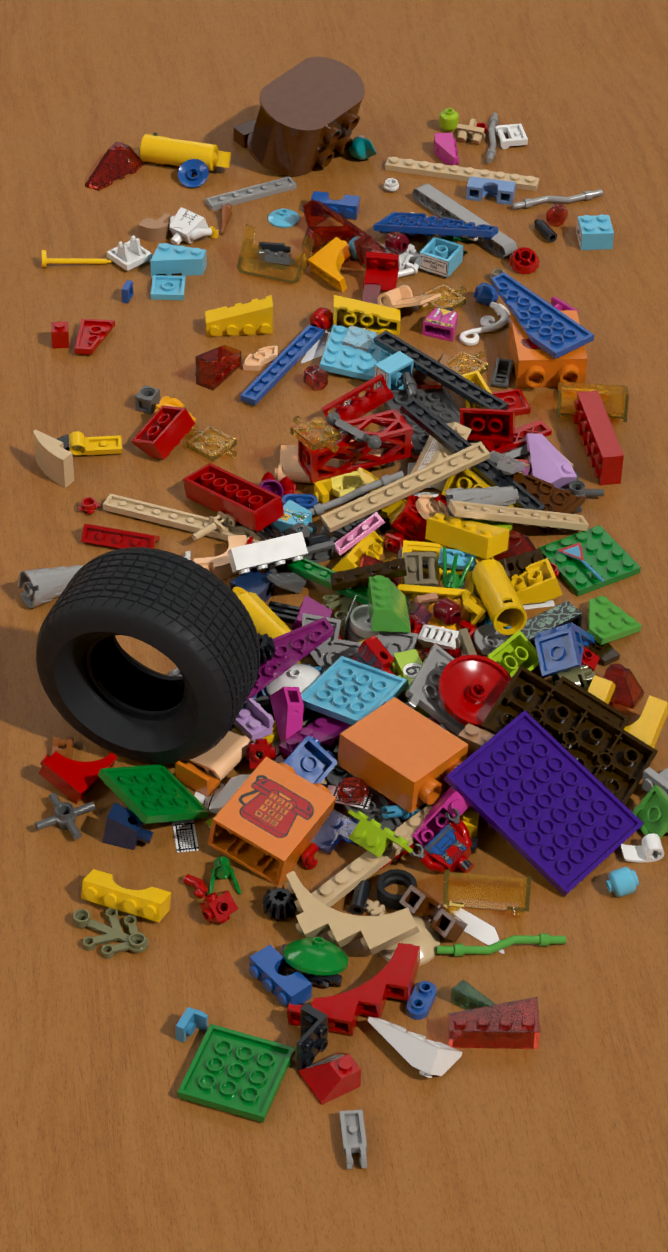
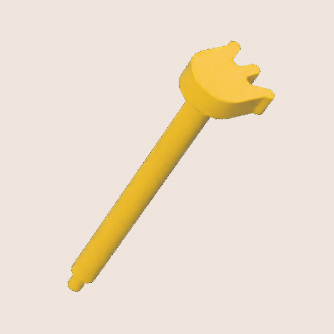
(45, 260)

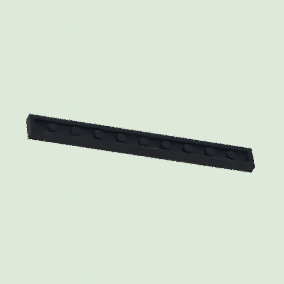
(441, 373)
(454, 443)

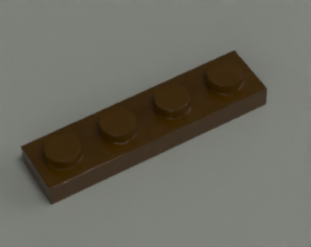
(360, 575)

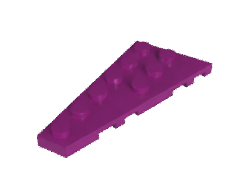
(290, 650)
(323, 729)

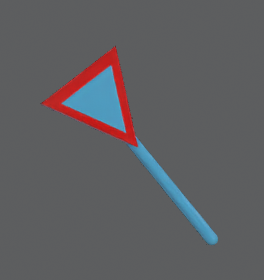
(575, 552)

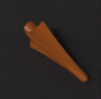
(226, 215)

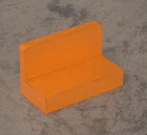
(196, 778)

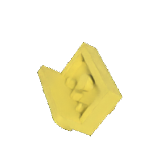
(346, 483)

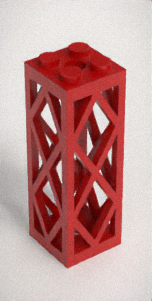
(396, 432)

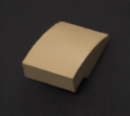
(53, 459)

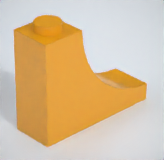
(328, 261)

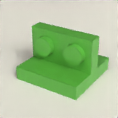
(653, 812)

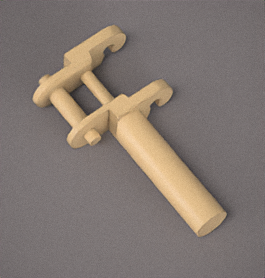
(215, 524)

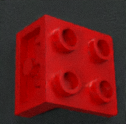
(382, 269)
(410, 521)

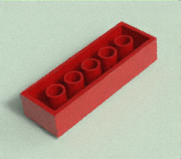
(598, 438)
(235, 496)

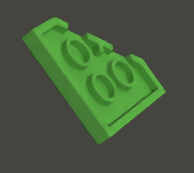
(608, 621)

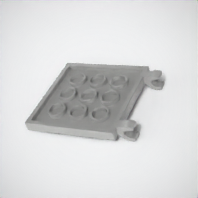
(424, 689)

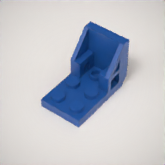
(561, 648)

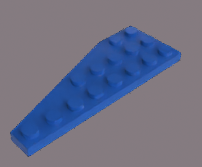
(418, 223)
(540, 320)

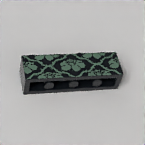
(552, 618)

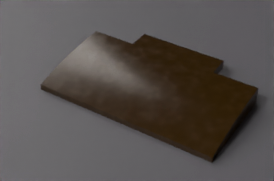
(581, 724)

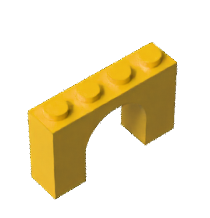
(652, 719)

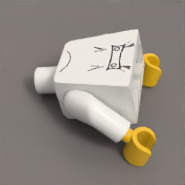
(189, 226)

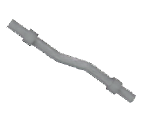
(491, 151)
(586, 195)
(320, 508)

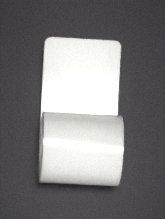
(649, 851)

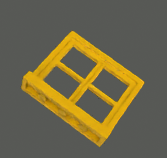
(413, 591)

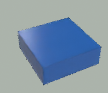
(127, 291)

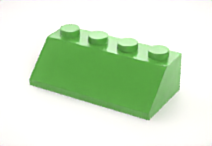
(387, 606)

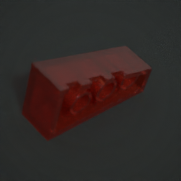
(496, 1026)

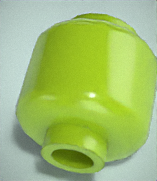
(448, 119)

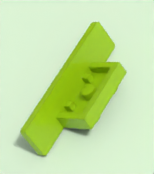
(373, 838)

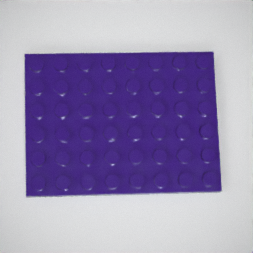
(544, 802)

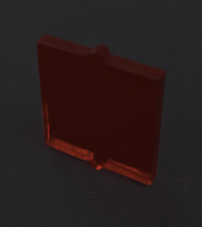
(428, 385)

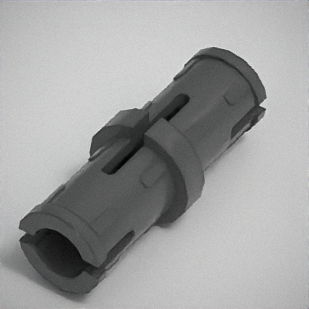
(409, 386)

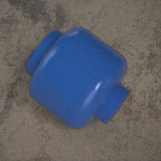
(485, 294)

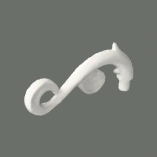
(487, 325)

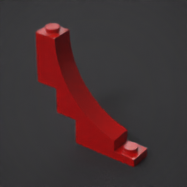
(370, 998)

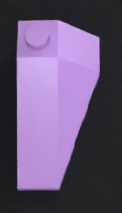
(548, 462)

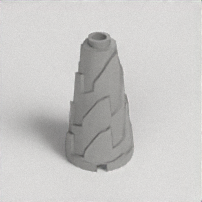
(490, 495)
(44, 583)

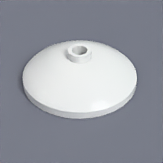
(296, 676)

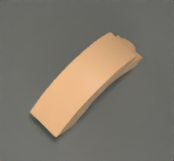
(220, 564)

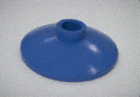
(190, 168)

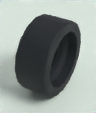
(390, 877)

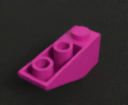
(446, 148)
(288, 711)
(436, 818)

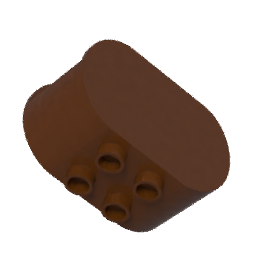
(306, 117)

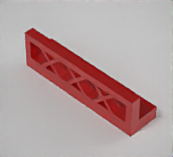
(363, 405)
(535, 427)
(116, 537)

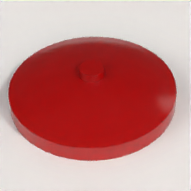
(471, 688)

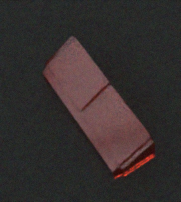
(317, 212)

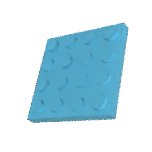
(350, 361)
(351, 690)

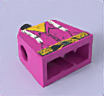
(441, 324)

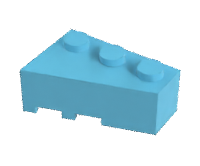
(178, 259)

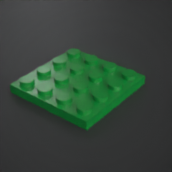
(599, 552)
(153, 793)
(236, 1073)

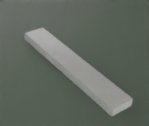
(251, 193)

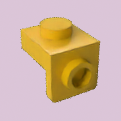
(322, 490)

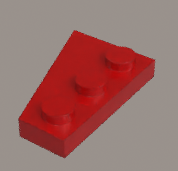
(92, 334)

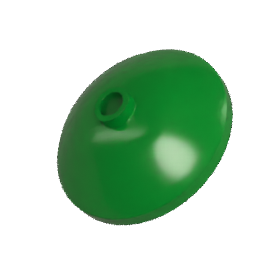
(315, 956)

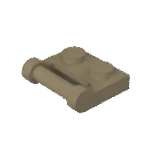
(415, 568)

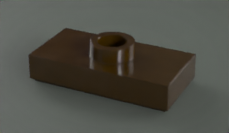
(605, 652)

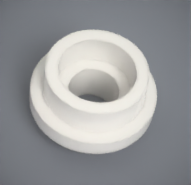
(391, 185)

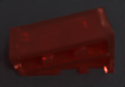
(216, 366)

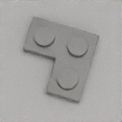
(506, 464)

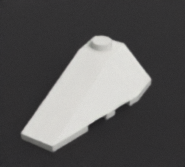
(426, 1055)

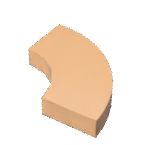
(258, 359)

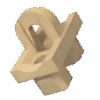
(470, 130)

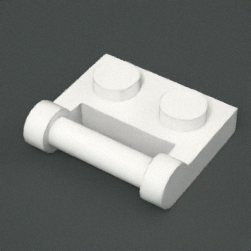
(515, 132)

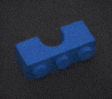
(346, 207)
(267, 966)

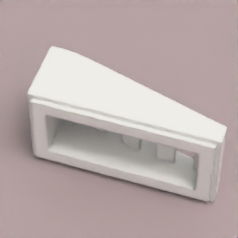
(429, 632)

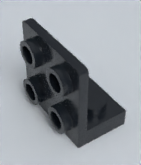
(313, 1035)

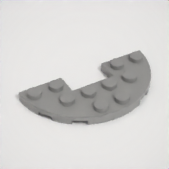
(334, 648)

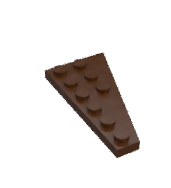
(552, 497)

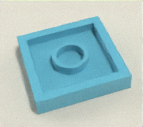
(168, 287)

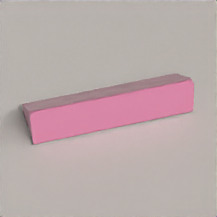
(358, 533)

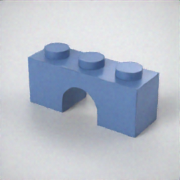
(481, 187)

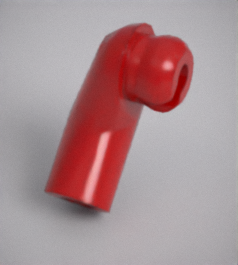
(308, 856)
(199, 884)

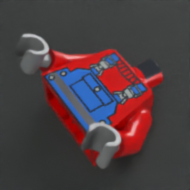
(448, 848)

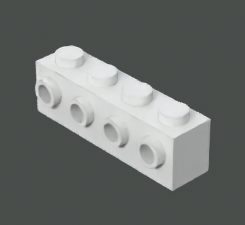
(267, 552)

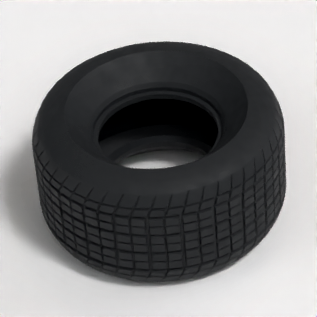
(178, 612)

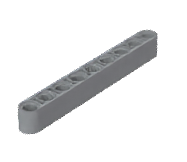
(446, 207)

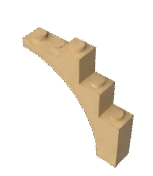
(345, 928)

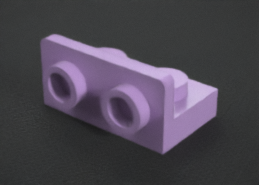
(254, 721)

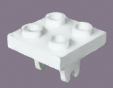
(129, 254)

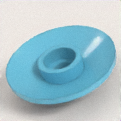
(283, 218)

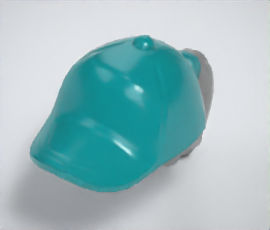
(361, 148)

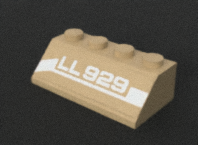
(434, 451)

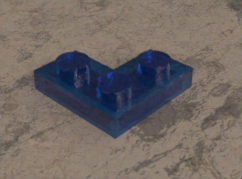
(334, 828)

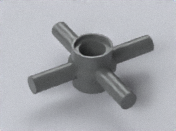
(578, 488)
(65, 816)

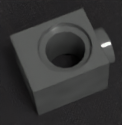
(147, 399)

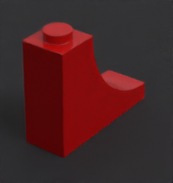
(73, 776)

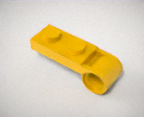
(94, 445)

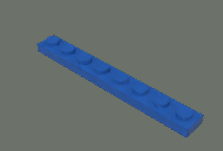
(281, 365)

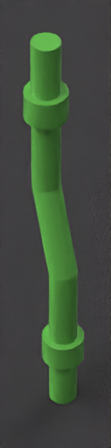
(542, 939)

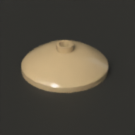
(427, 939)

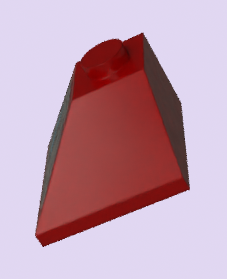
(332, 1077)

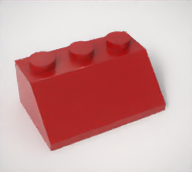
(489, 424)
(164, 431)

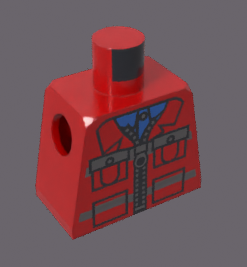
(374, 654)

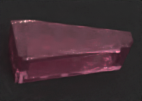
(419, 613)

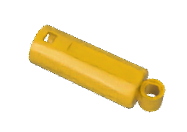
(175, 152)
(498, 596)
(263, 617)

